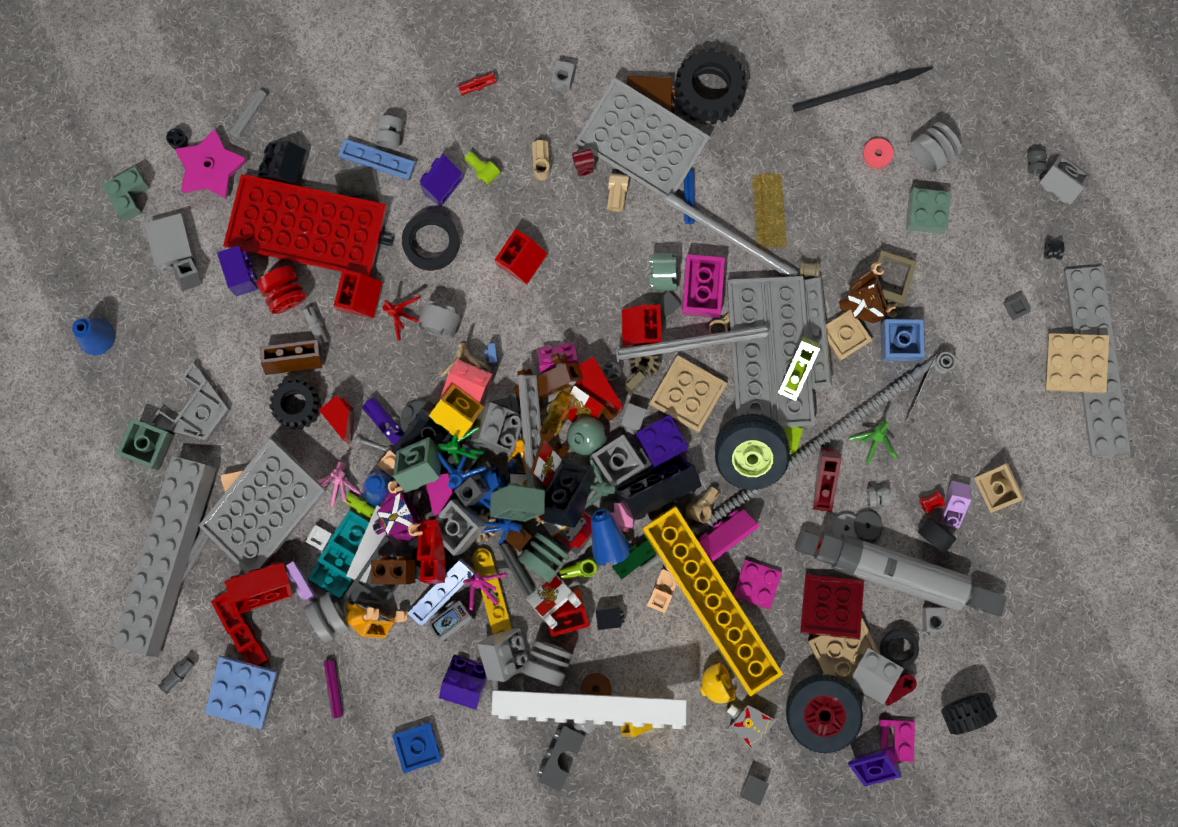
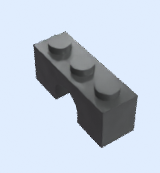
(552, 773)

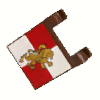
(589, 405)
(547, 458)

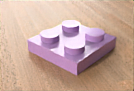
(304, 589)

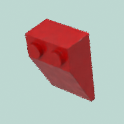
(597, 384)

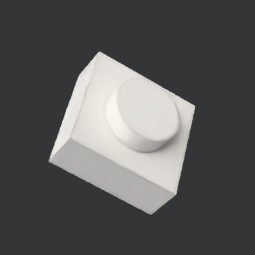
(319, 537)

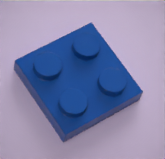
(417, 747)

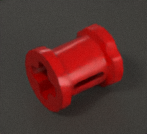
(932, 502)

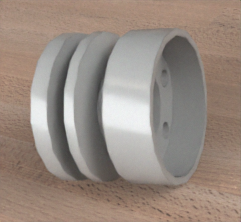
(936, 147)
(547, 663)

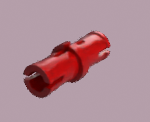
(477, 84)

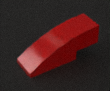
(431, 553)

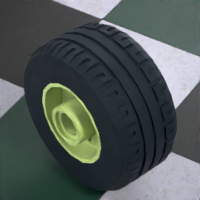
(752, 451)

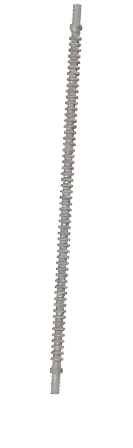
(917, 373)

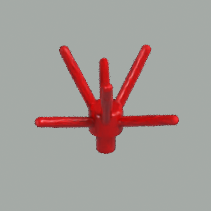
(396, 311)

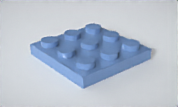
(241, 692)

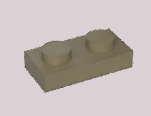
(633, 382)

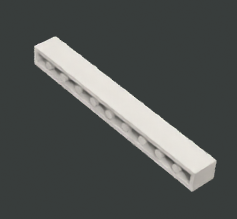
(592, 707)

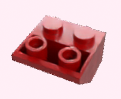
(520, 257)
(357, 294)
(641, 325)
(569, 617)

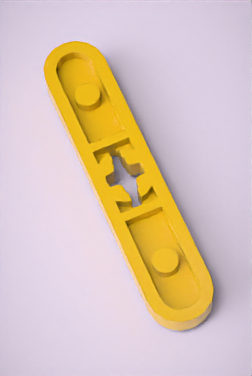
(498, 614)

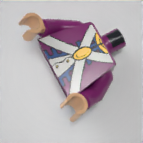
(397, 515)

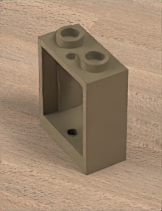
(890, 297)

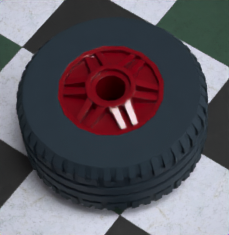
(826, 732)

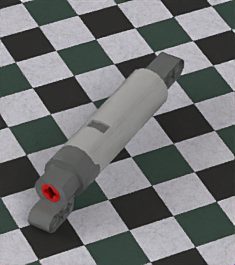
(899, 572)

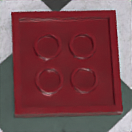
(832, 606)

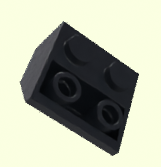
(282, 162)

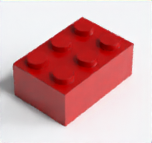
(258, 588)

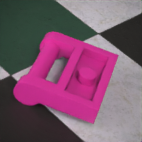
(903, 738)

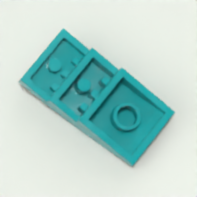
(338, 555)

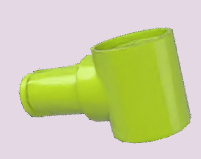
(484, 170)
(579, 569)

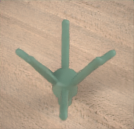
(601, 488)

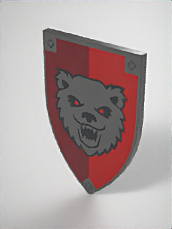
(576, 537)

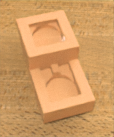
(662, 591)

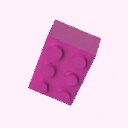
(703, 286)

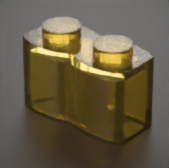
(559, 411)

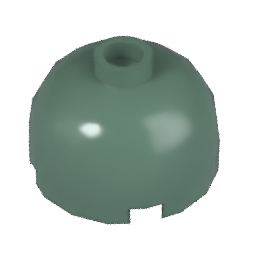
(586, 435)

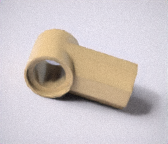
(540, 159)
(617, 188)

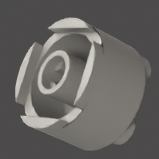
(438, 320)

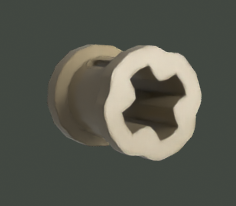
(809, 269)

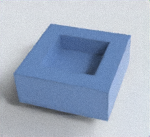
(491, 354)

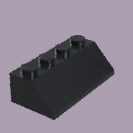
(657, 488)

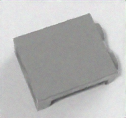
(169, 241)

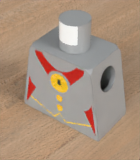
(749, 724)

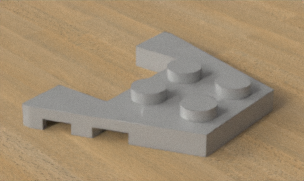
(200, 414)

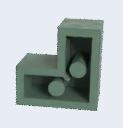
(123, 189)

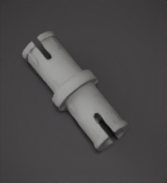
(315, 326)

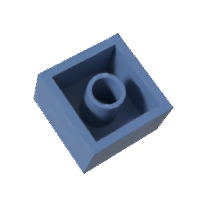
(902, 340)

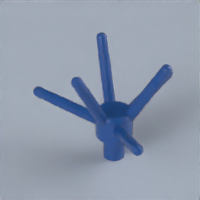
(457, 475)
(504, 524)

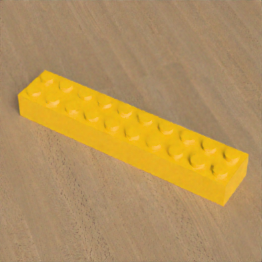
(711, 601)

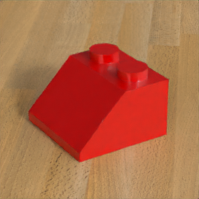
(340, 417)

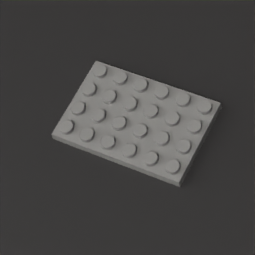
(642, 139)
(262, 507)

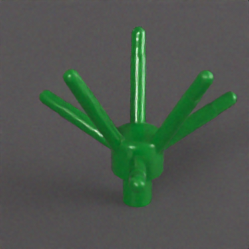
(453, 447)

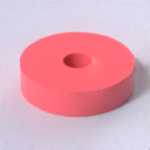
(872, 159)

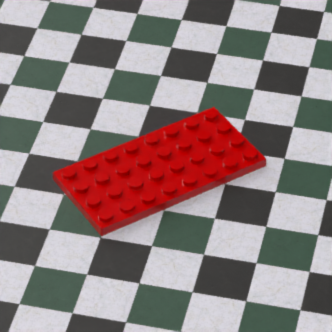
(305, 225)

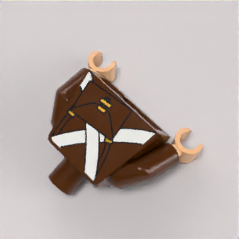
(866, 297)

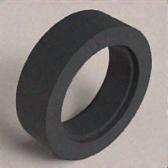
(417, 223)

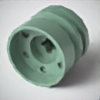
(543, 557)

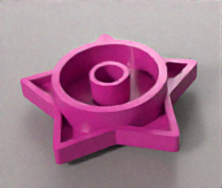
(211, 178)

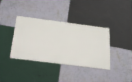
(367, 547)

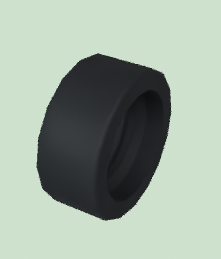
(913, 645)

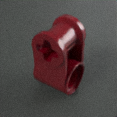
(583, 162)
(899, 690)

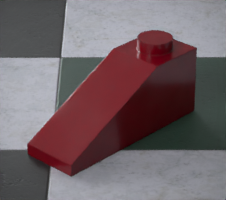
(826, 479)

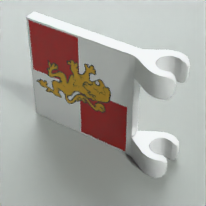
(550, 597)

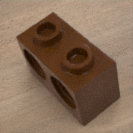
(393, 570)

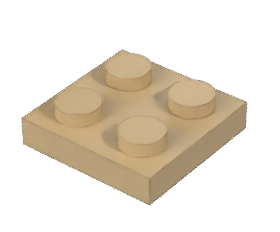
(846, 335)

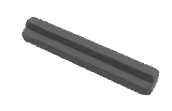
(516, 569)

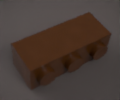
(291, 357)

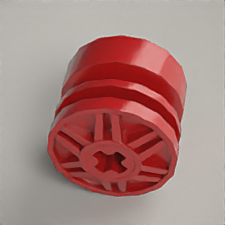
(281, 289)

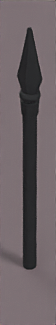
(888, 80)

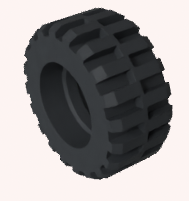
(710, 63)

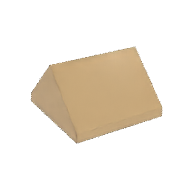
(999, 488)

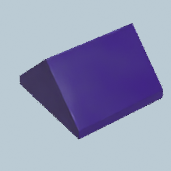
(876, 766)

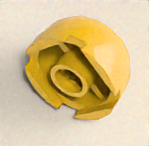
(717, 685)

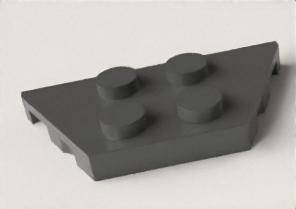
(370, 592)

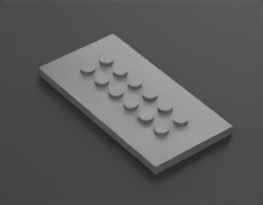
(764, 361)

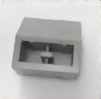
(497, 428)
(503, 654)

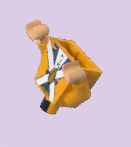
(370, 621)

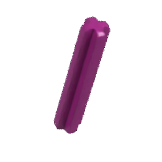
(333, 688)

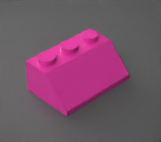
(727, 534)

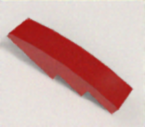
(240, 631)

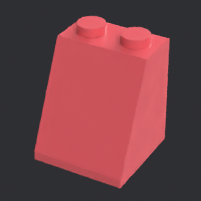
(470, 380)

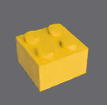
(456, 411)

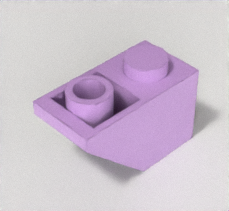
(956, 504)

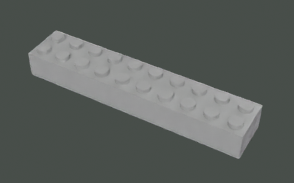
(164, 557)

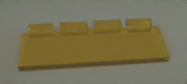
(772, 216)

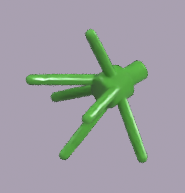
(879, 435)

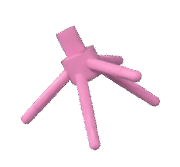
(337, 477)

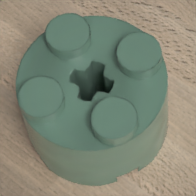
(664, 272)

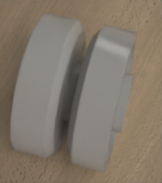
(327, 617)

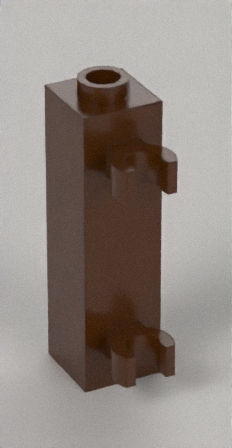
(556, 379)

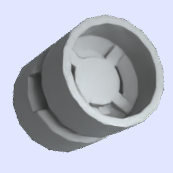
(389, 129)

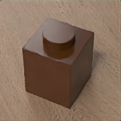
(518, 539)

